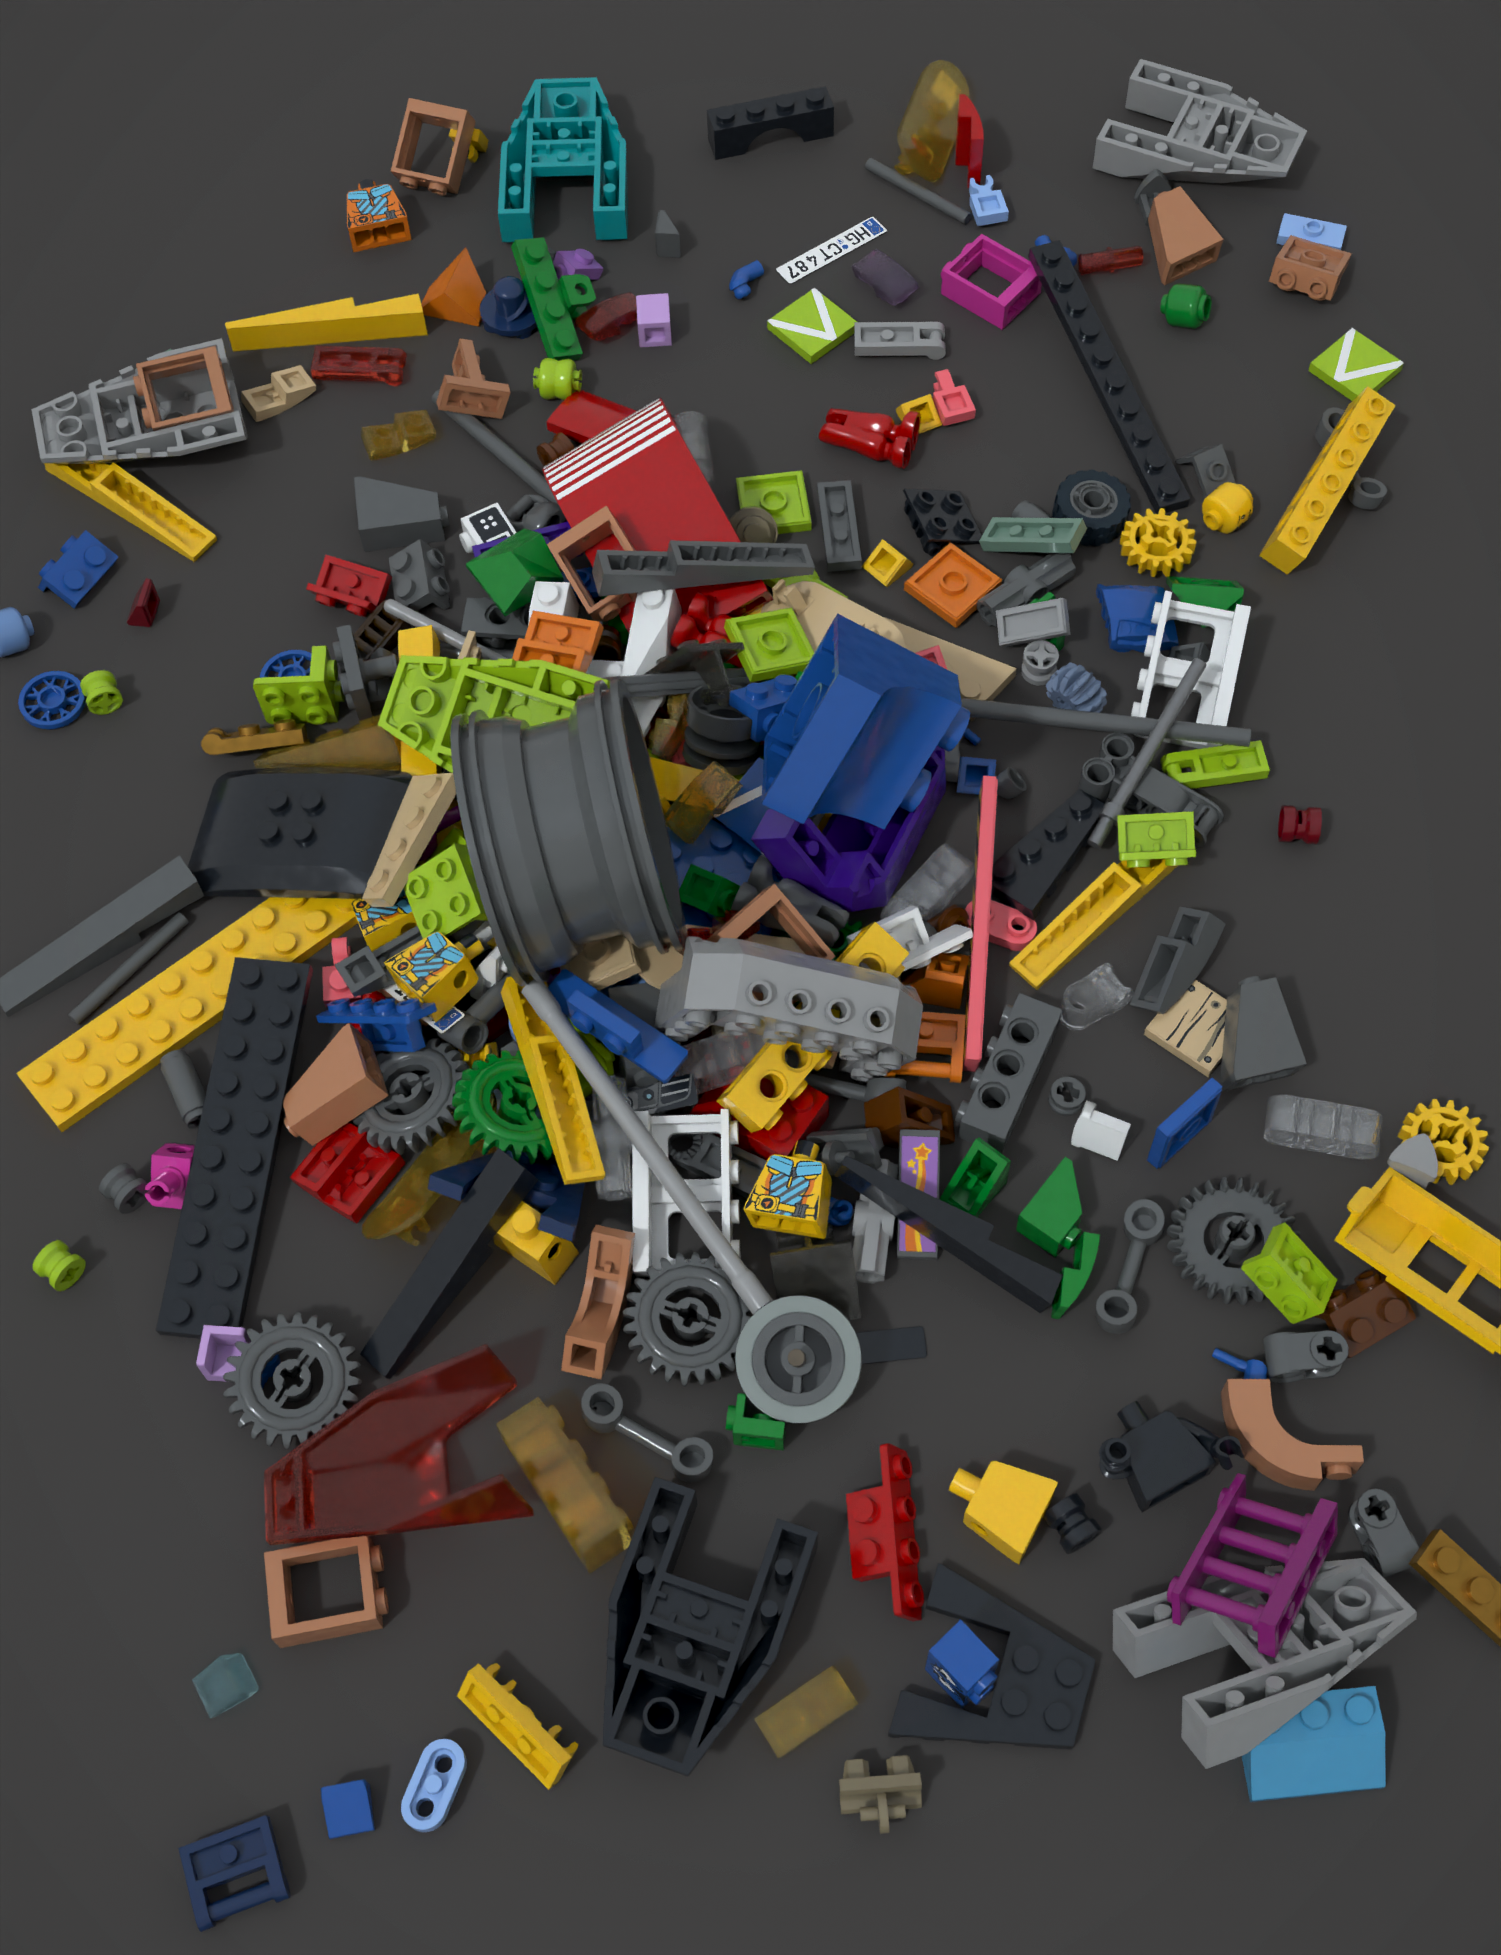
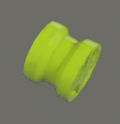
(101, 692)
(59, 1265)

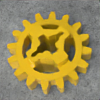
(1157, 542)
(1442, 1126)

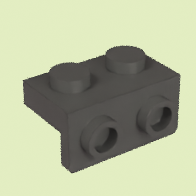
(419, 576)

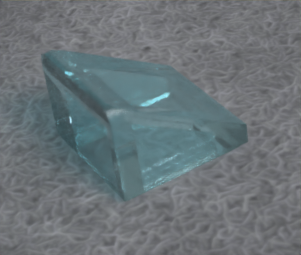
(225, 1684)

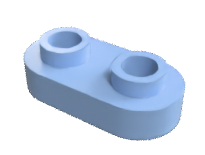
(433, 1786)

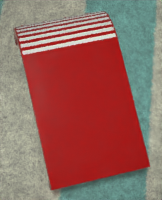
(657, 497)

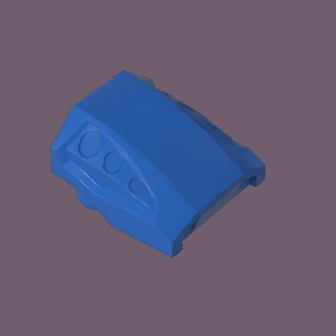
(1129, 616)

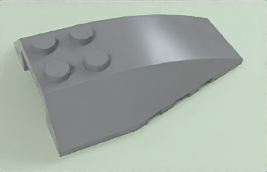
(109, 425)

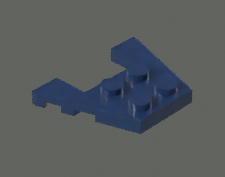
(549, 1193)

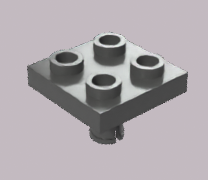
(358, 672)

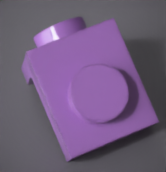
(577, 262)

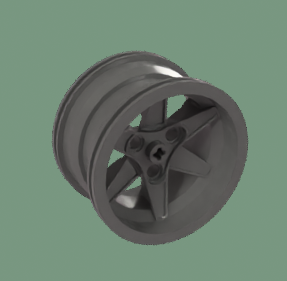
(566, 832)

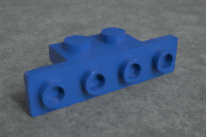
(384, 1023)
(617, 1027)

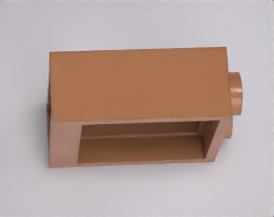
(438, 115)
(175, 365)
(579, 540)
(788, 917)
(280, 1594)

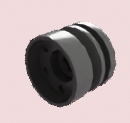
(718, 736)

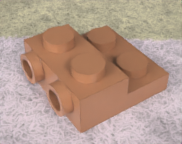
(1309, 268)

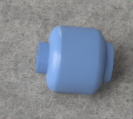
(14, 631)

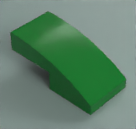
(1077, 1276)

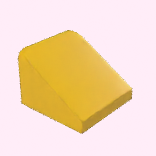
(927, 409)
(887, 563)

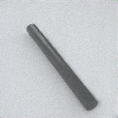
(918, 191)
(128, 968)

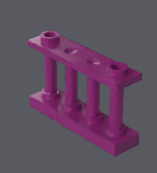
(1285, 1590)

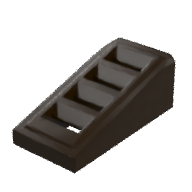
(377, 621)

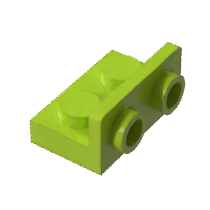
(1291, 1275)

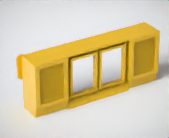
(1393, 1225)

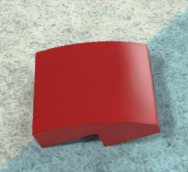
(969, 139)
(585, 416)
(347, 1172)

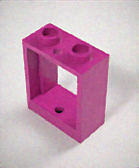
(1004, 263)

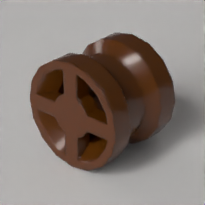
(553, 450)

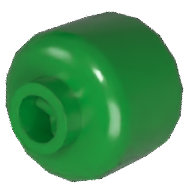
(1186, 306)

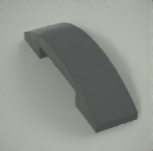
(366, 969)

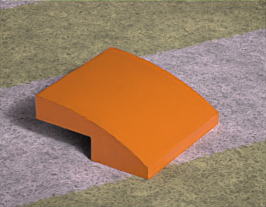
(559, 640)

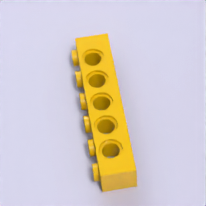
(1327, 480)
(743, 1096)

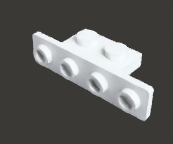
(911, 934)

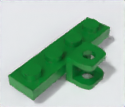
(552, 300)

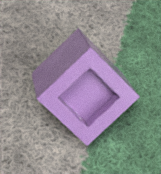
(653, 320)
(215, 1347)

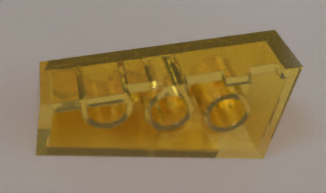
(566, 1484)

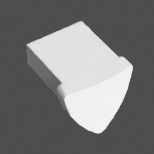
(1099, 1132)

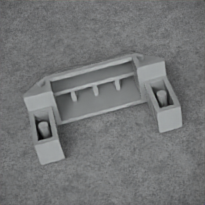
(716, 983)

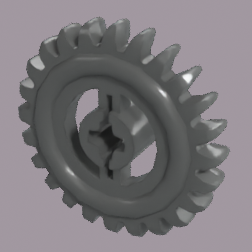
(422, 1099)
(1243, 1209)
(653, 1302)
(271, 1415)

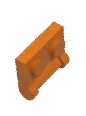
(938, 1035)

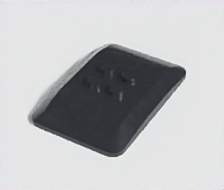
(296, 831)

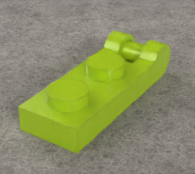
(1217, 765)

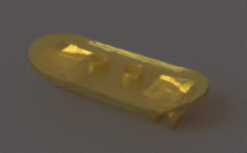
(931, 121)
(410, 1196)

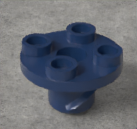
(507, 309)

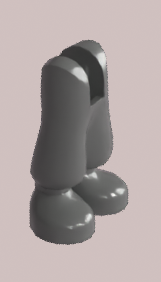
(819, 913)

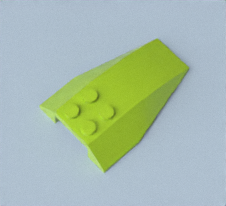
(435, 689)

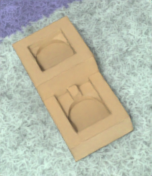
(286, 390)

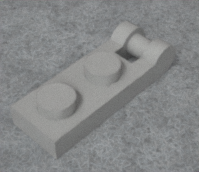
(899, 339)

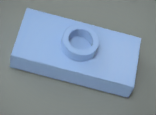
(1311, 229)

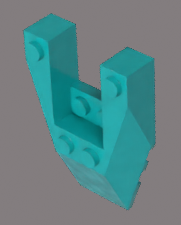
(563, 133)

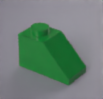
(1054, 1212)

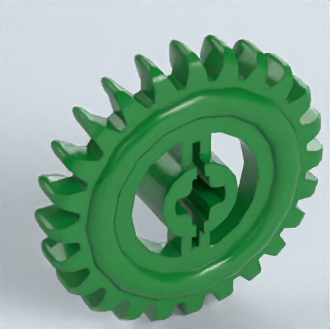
(516, 1125)

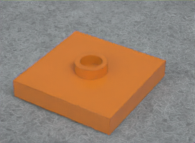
(952, 584)

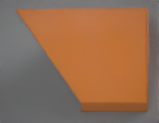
(456, 293)
(941, 980)

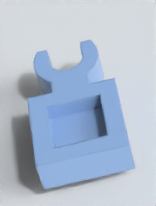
(986, 204)

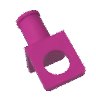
(169, 1175)

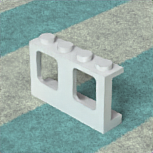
(1218, 678)
(653, 1204)

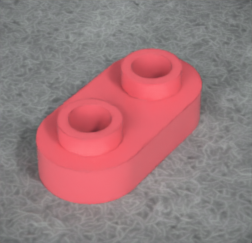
(1001, 929)

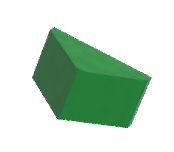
(977, 1178)

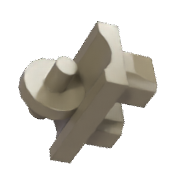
(880, 1796)

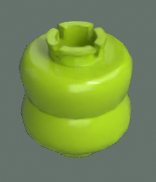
(557, 378)

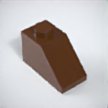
(908, 1110)

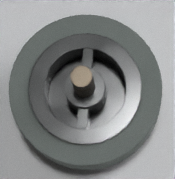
(798, 1359)

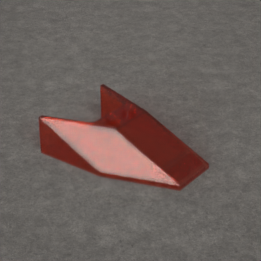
(387, 1461)

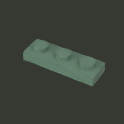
(1033, 535)

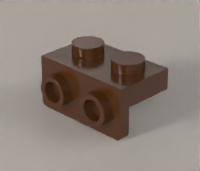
(1367, 1311)

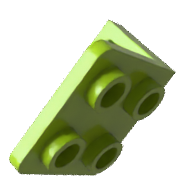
(303, 698)
(445, 893)

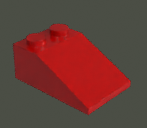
(798, 1120)

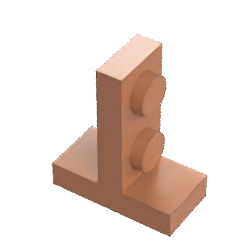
(468, 390)

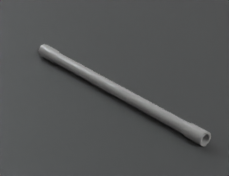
(742, 1278)

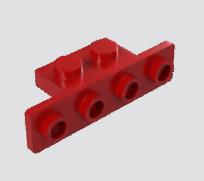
(884, 1533)

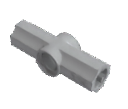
(872, 1232)

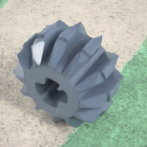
(1076, 689)

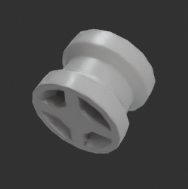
(1045, 657)

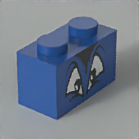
(962, 1665)

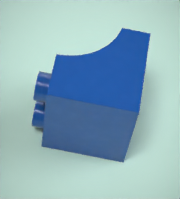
(860, 729)

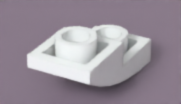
(489, 973)

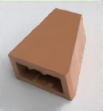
(1181, 235)
(335, 1087)

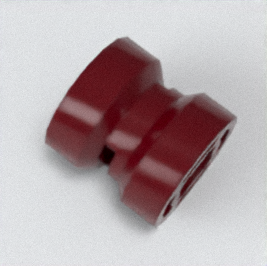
(1299, 824)

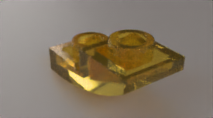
(405, 434)
(669, 733)
(698, 803)
(806, 1711)

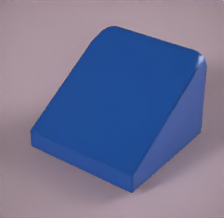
(972, 772)
(348, 1808)

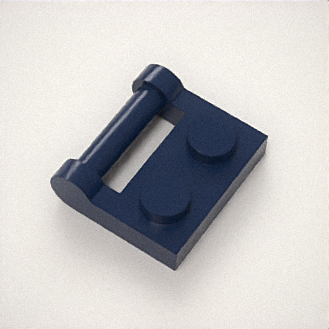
(228, 1858)

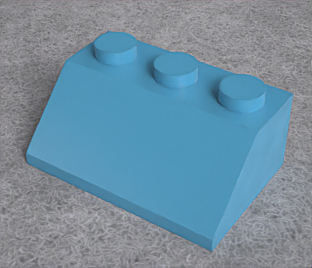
(1322, 1749)

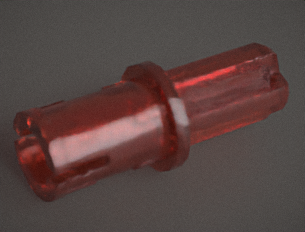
(1110, 259)

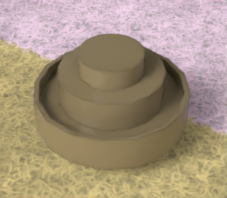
(754, 525)

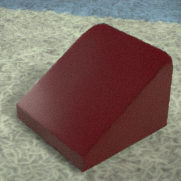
(144, 605)

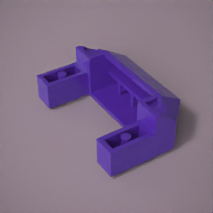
(851, 859)

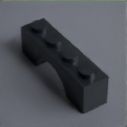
(737, 125)

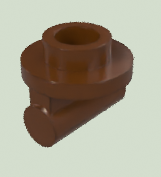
(949, 917)

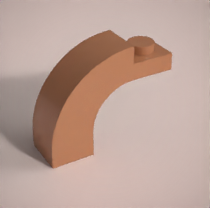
(601, 1307)
(1271, 1449)

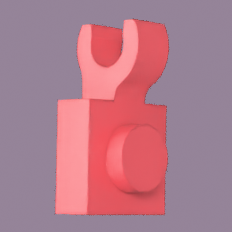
(950, 401)
(333, 984)

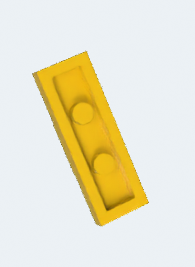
(515, 1724)

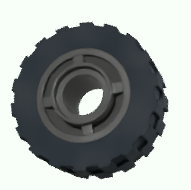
(1096, 499)

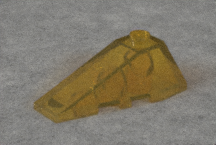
(361, 747)

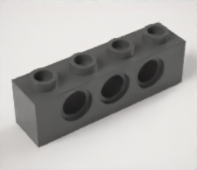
(495, 629)
(1025, 1019)

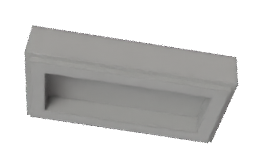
(1033, 622)

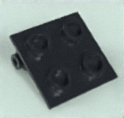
(940, 518)

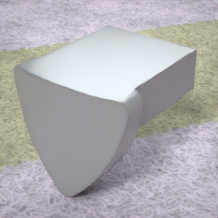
(1415, 1160)

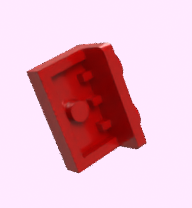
(350, 585)

